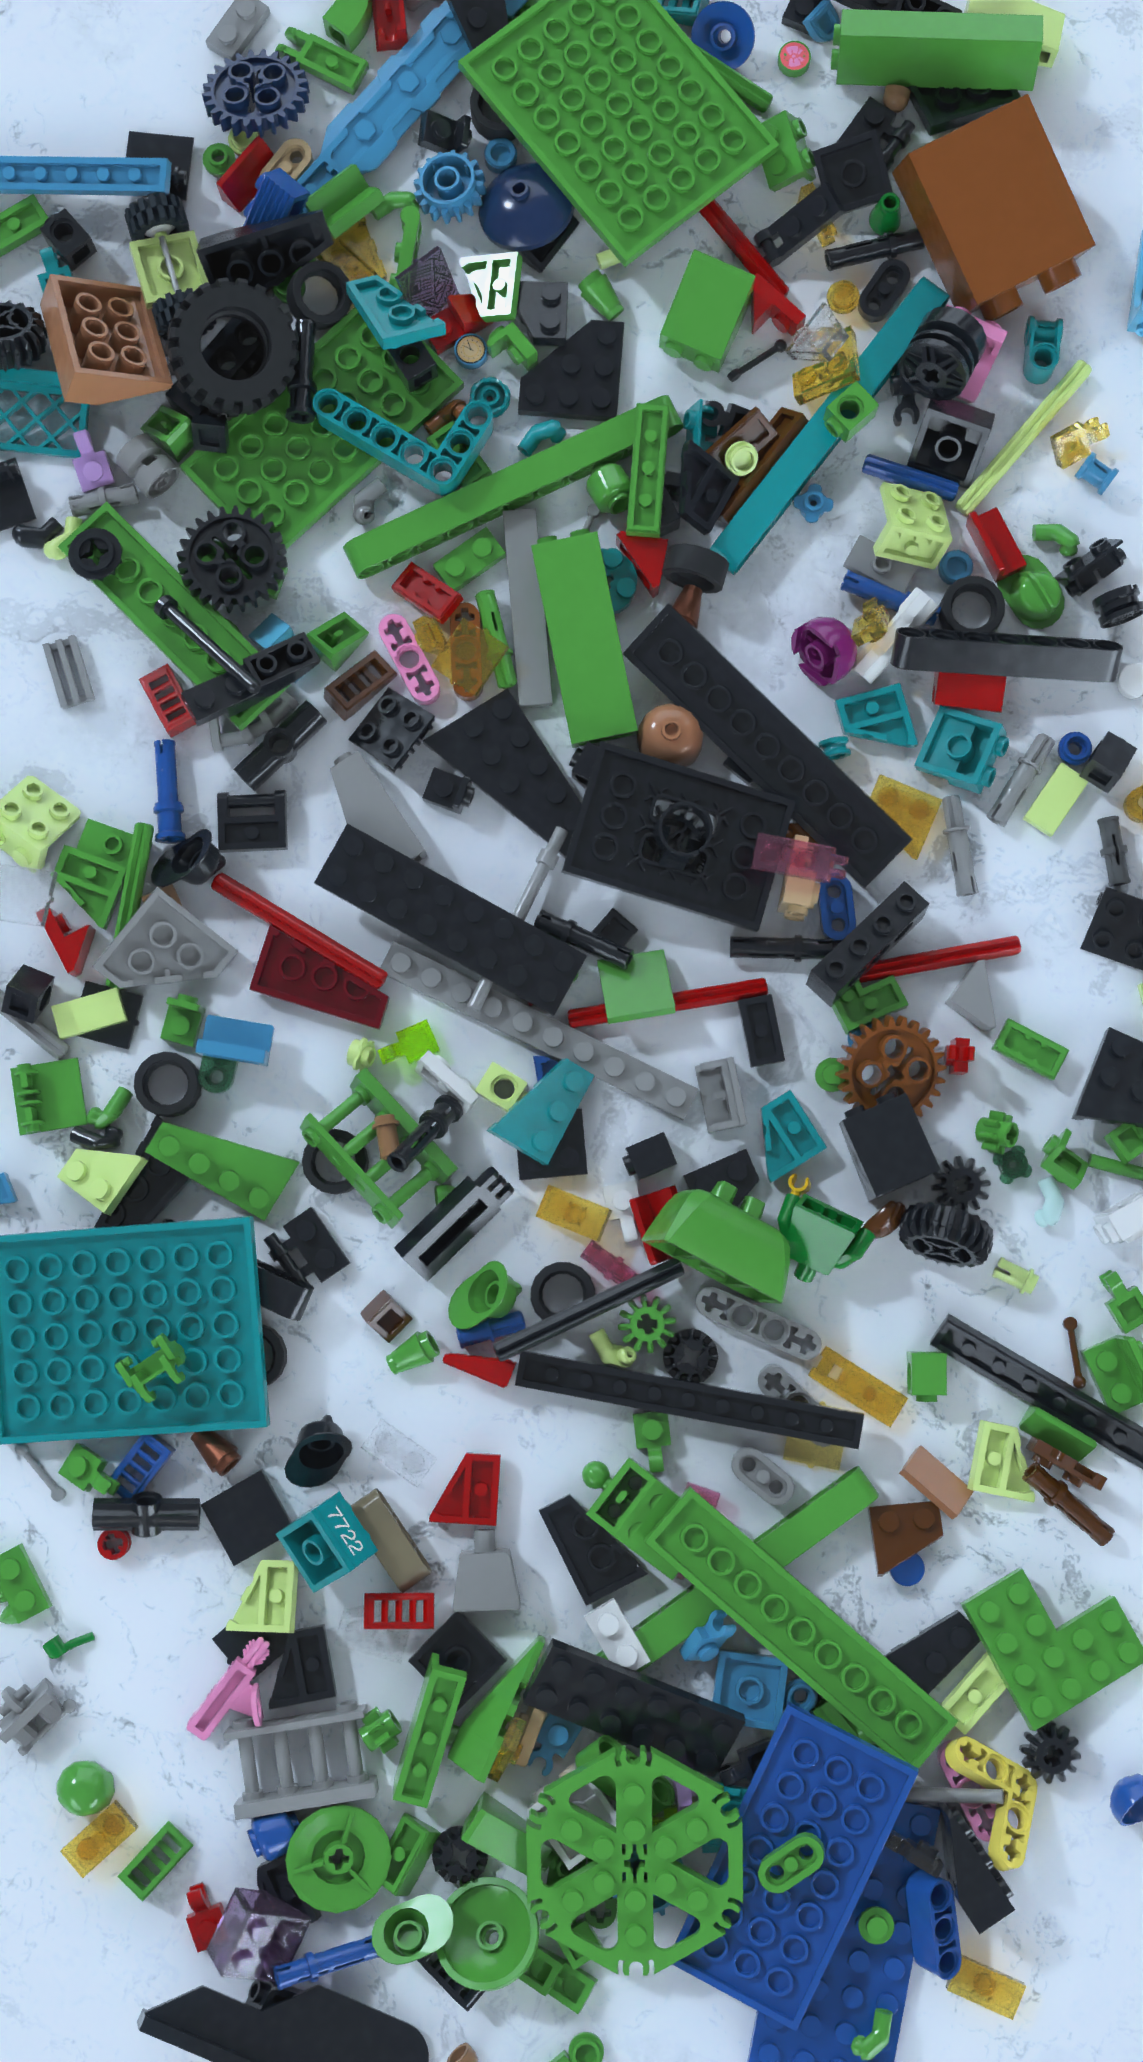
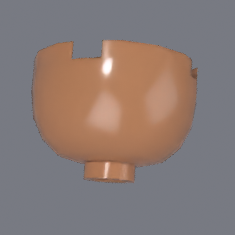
(670, 735)

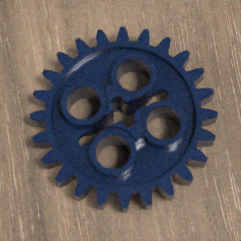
(276, 98)

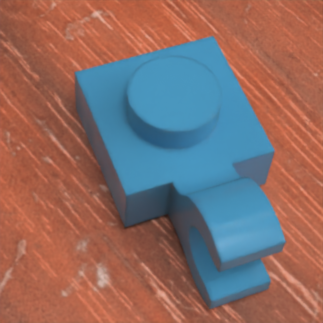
(706, 1641)

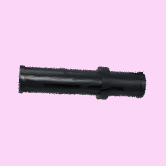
(881, 247)
(583, 939)
(772, 947)

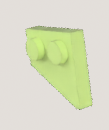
(999, 1463)

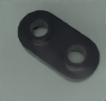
(882, 292)

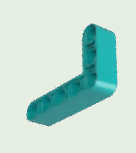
(406, 444)

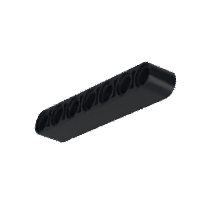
(1006, 654)

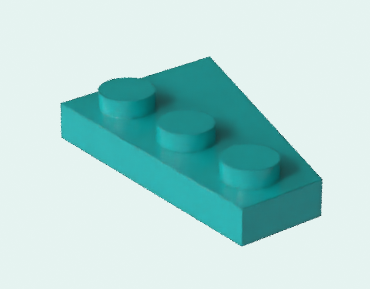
(389, 316)
(545, 1112)

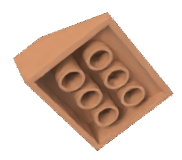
(102, 341)

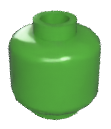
(609, 488)

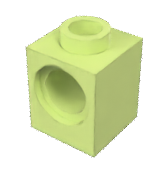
(492, 1077)

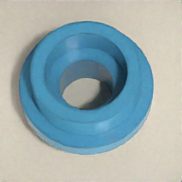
(811, 1695)

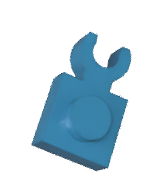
(555, 1737)

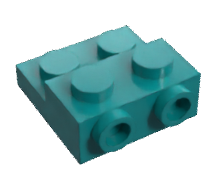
(962, 749)

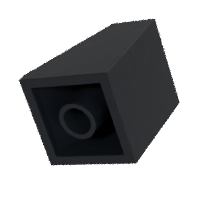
(887, 1145)

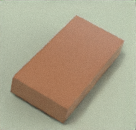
(936, 1482)

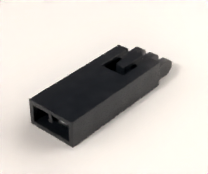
(443, 1229)

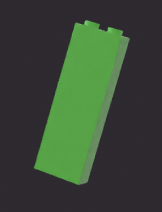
(937, 49)
(584, 638)

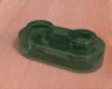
(209, 1066)

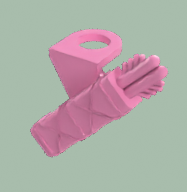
(233, 1692)

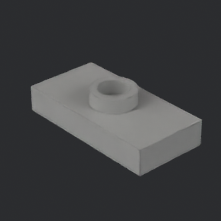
(879, 569)

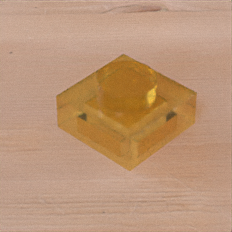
(429, 635)

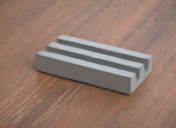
(60, 646)

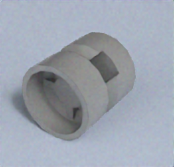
(143, 461)

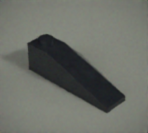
(265, 250)

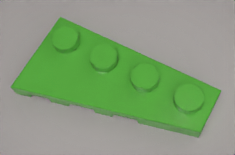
(232, 1170)

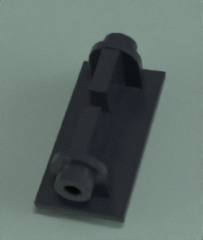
(1103, 557)

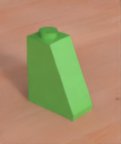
(501, 1834)

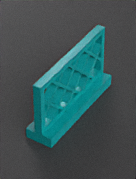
(33, 383)

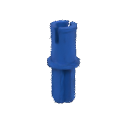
(491, 1329)

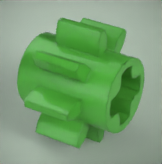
(997, 1132)
(380, 1730)

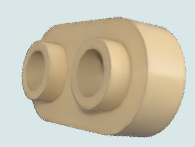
(286, 153)

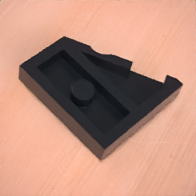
(703, 487)

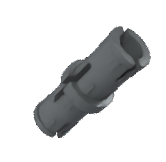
(1113, 851)

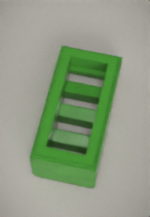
(133, 1882)

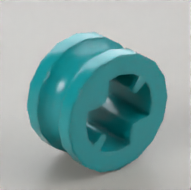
(835, 747)

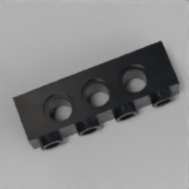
(223, 348)
(867, 944)

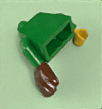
(827, 1237)

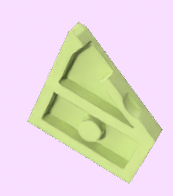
(101, 1176)
(269, 1600)

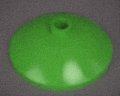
(479, 1911)

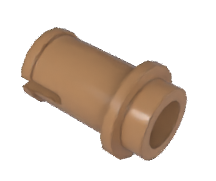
(386, 1134)

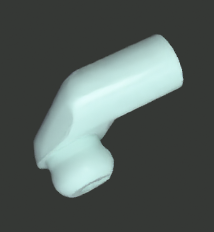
(1053, 1203)

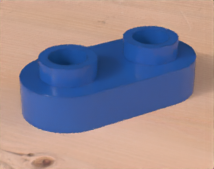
(836, 909)

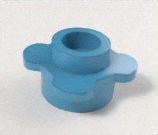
(810, 512)

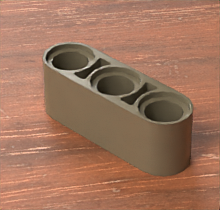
(394, 1544)

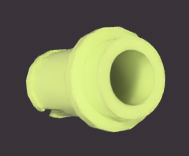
(1017, 1276)

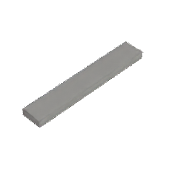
(527, 610)

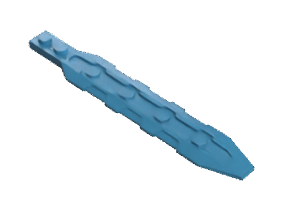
(395, 98)

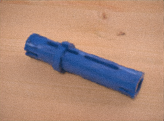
(886, 595)
(325, 1962)

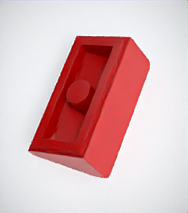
(239, 181)

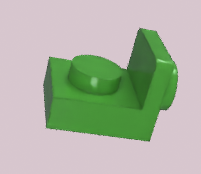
(518, 349)
(183, 1020)

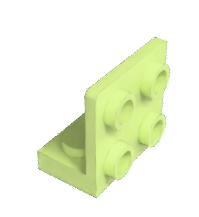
(915, 526)

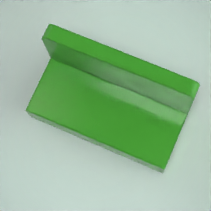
(345, 200)

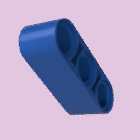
(933, 1924)

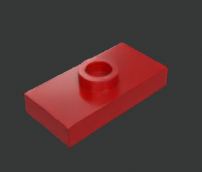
(427, 593)

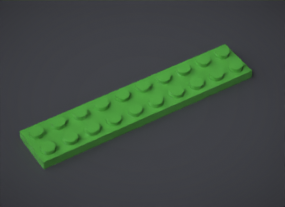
(800, 1629)

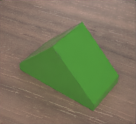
(170, 432)
(337, 639)

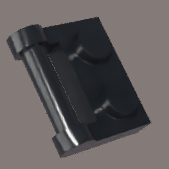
(256, 831)

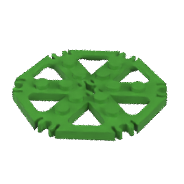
(665, 1845)

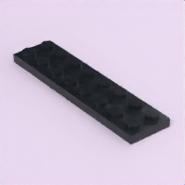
(450, 919)

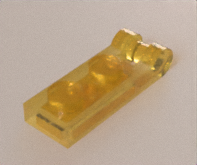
(859, 1387)

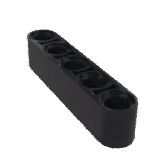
(280, 1290)

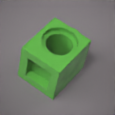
(854, 399)
(926, 1375)

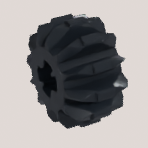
(958, 1172)
(1062, 1752)

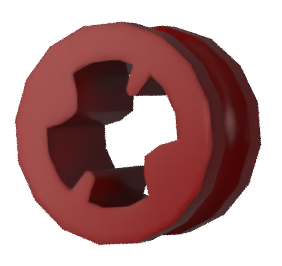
(109, 1553)

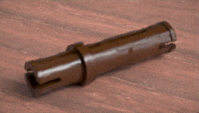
(1058, 1495)

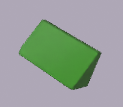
(1056, 1433)
(410, 1851)

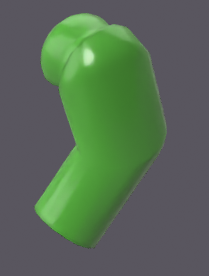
(112, 1111)

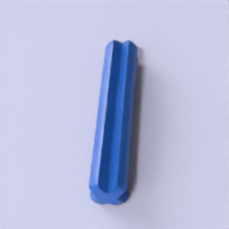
(909, 477)

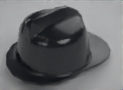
(189, 861)
(317, 1454)

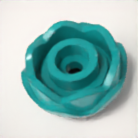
(492, 388)

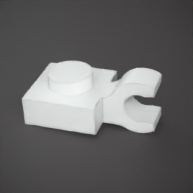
(617, 1199)

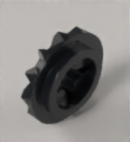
(82, 548)
(696, 1341)
(455, 1872)

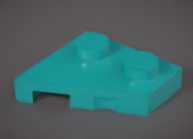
(877, 716)
(787, 1136)

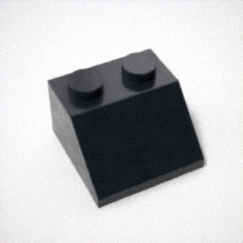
(951, 440)

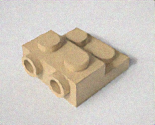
(797, 894)

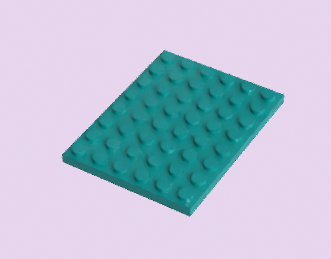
(103, 1294)

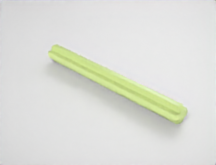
(1023, 437)

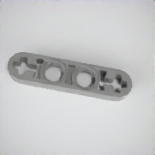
(756, 1327)

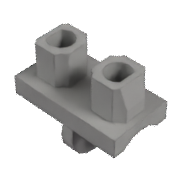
(22, 1707)

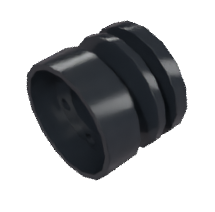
(943, 353)

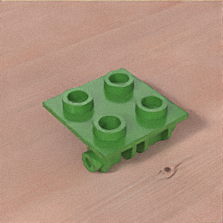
(48, 1096)

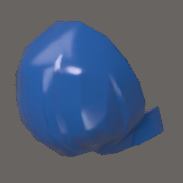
(1127, 1800)

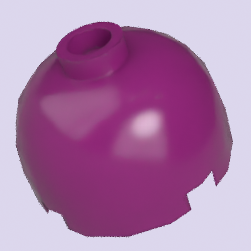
(825, 649)

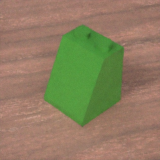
(707, 311)

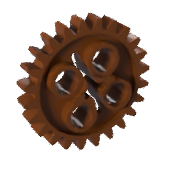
(869, 1050)

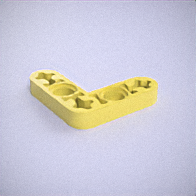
(1005, 1779)

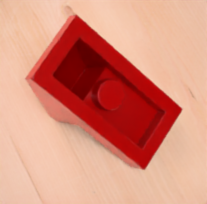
(770, 303)
(460, 319)
(73, 947)

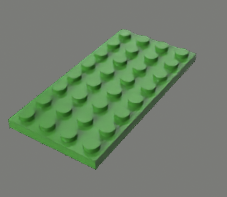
(303, 469)

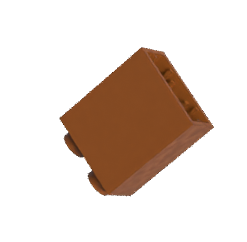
(995, 210)

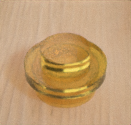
(843, 297)

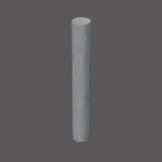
(956, 1795)

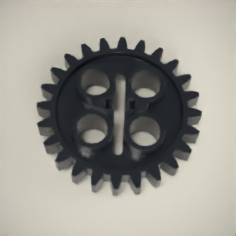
(208, 577)

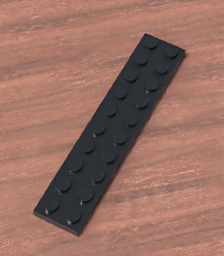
(767, 744)

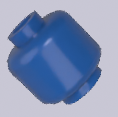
(272, 1834)

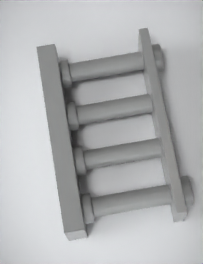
(323, 1789)

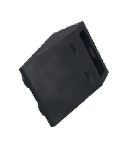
(977, 1889)

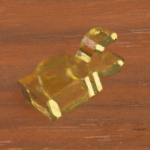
(1075, 440)
(870, 625)

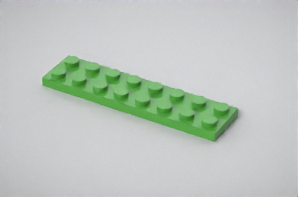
(142, 582)

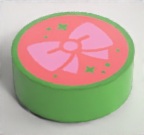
(794, 59)

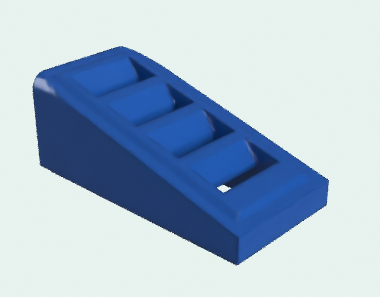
(160, 1446)

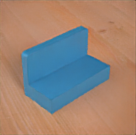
(236, 1040)

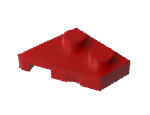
(471, 1493)

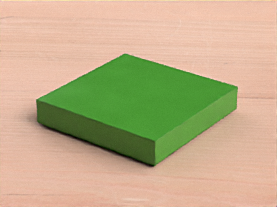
(639, 990)

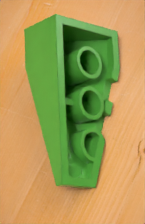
(483, 1727)

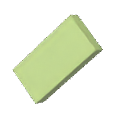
(1055, 799)
(89, 1013)

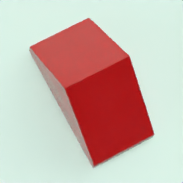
(647, 557)

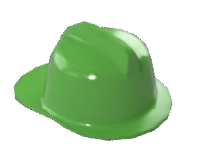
(1033, 595)
(483, 1296)
(413, 1929)

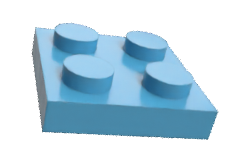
(751, 1686)

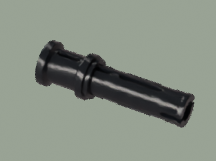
(302, 386)
(404, 1154)

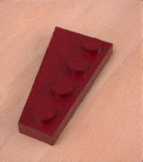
(308, 980)

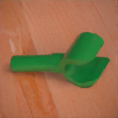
(56, 1647)

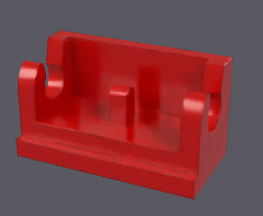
(389, 24)
(969, 691)

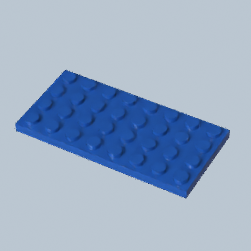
(812, 1783)
(859, 1972)

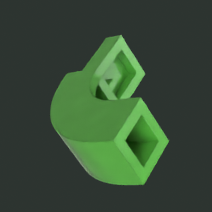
(348, 22)

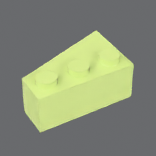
(1052, 21)

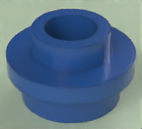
(1081, 741)

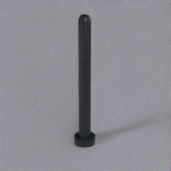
(167, 608)

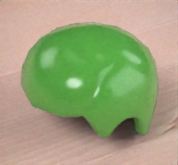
(85, 1788)

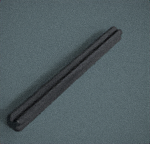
(588, 1309)

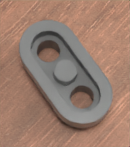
(762, 1475)

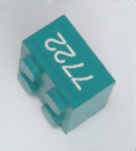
(327, 1542)

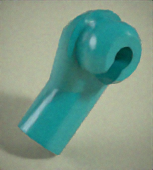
(545, 430)

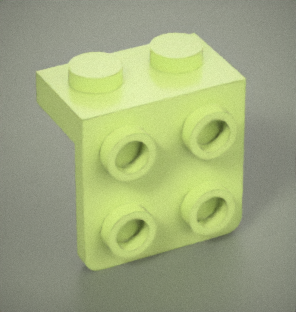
(33, 820)

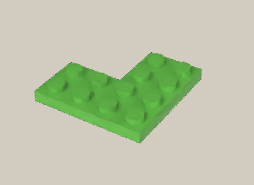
(1048, 1665)

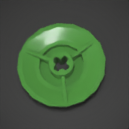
(360, 1872)

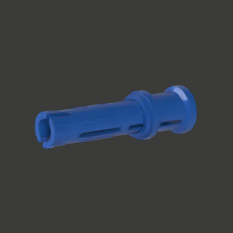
(168, 807)

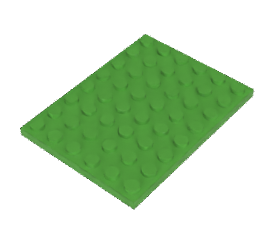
(619, 114)

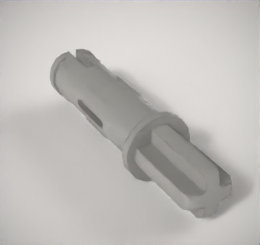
(1021, 779)
(959, 846)

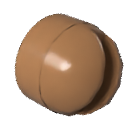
(896, 97)
(463, 2053)

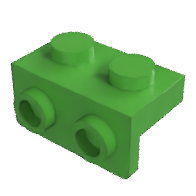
(793, 156)

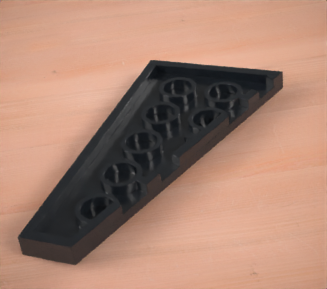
(510, 765)
(1114, 1082)

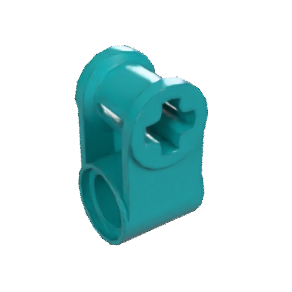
(1041, 343)

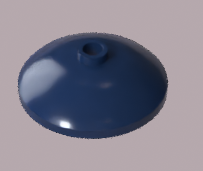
(524, 209)

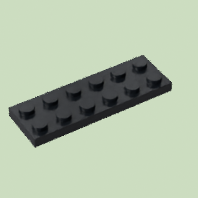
(633, 1707)

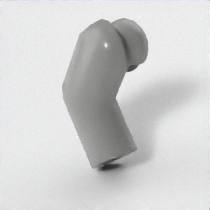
(364, 501)

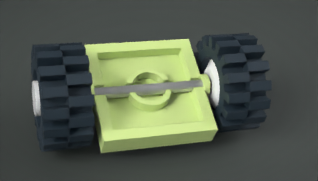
(164, 256)

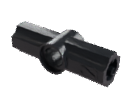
(264, 761)
(146, 1514)

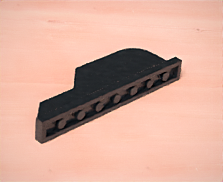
(302, 2028)

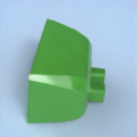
(724, 1241)

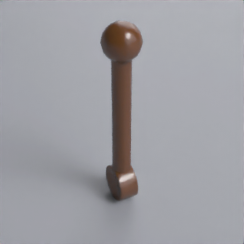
(1070, 1324)

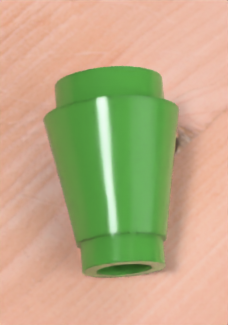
(600, 294)
(414, 1352)

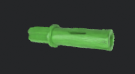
(492, 620)

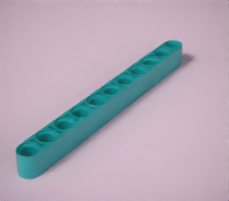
(814, 441)

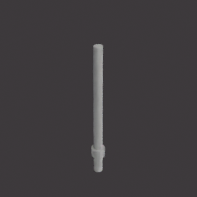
(546, 861)

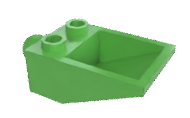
(639, 1508)

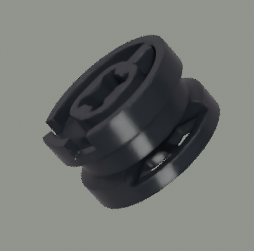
(1118, 606)

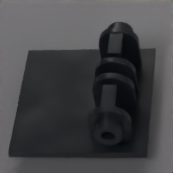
(175, 148)
(14, 498)
(392, 729)
(1117, 928)

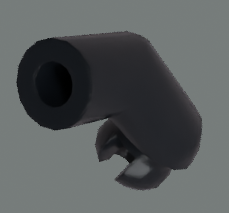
(36, 537)
(95, 1141)

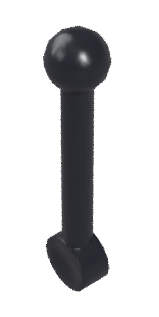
(779, 346)

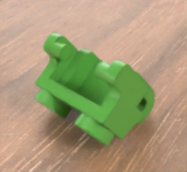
(153, 1366)

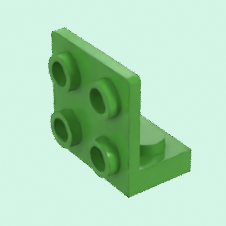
(1117, 1371)

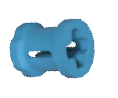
(1096, 473)

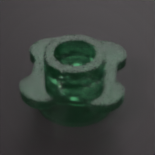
(1021, 1168)

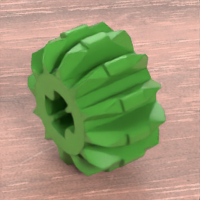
(653, 1314)

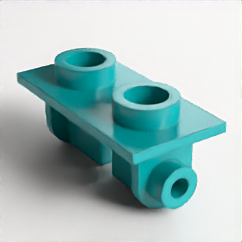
(693, 424)

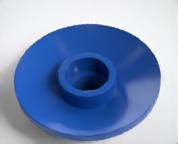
(718, 17)

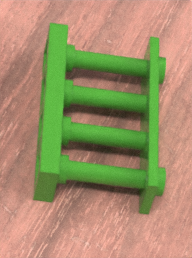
(370, 1093)

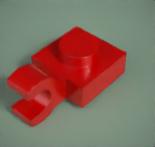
(958, 1055)
(205, 1917)

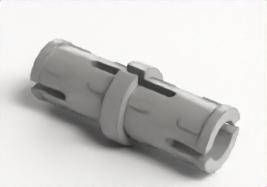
(115, 496)

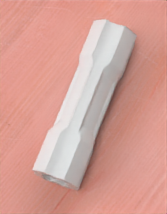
(876, 655)

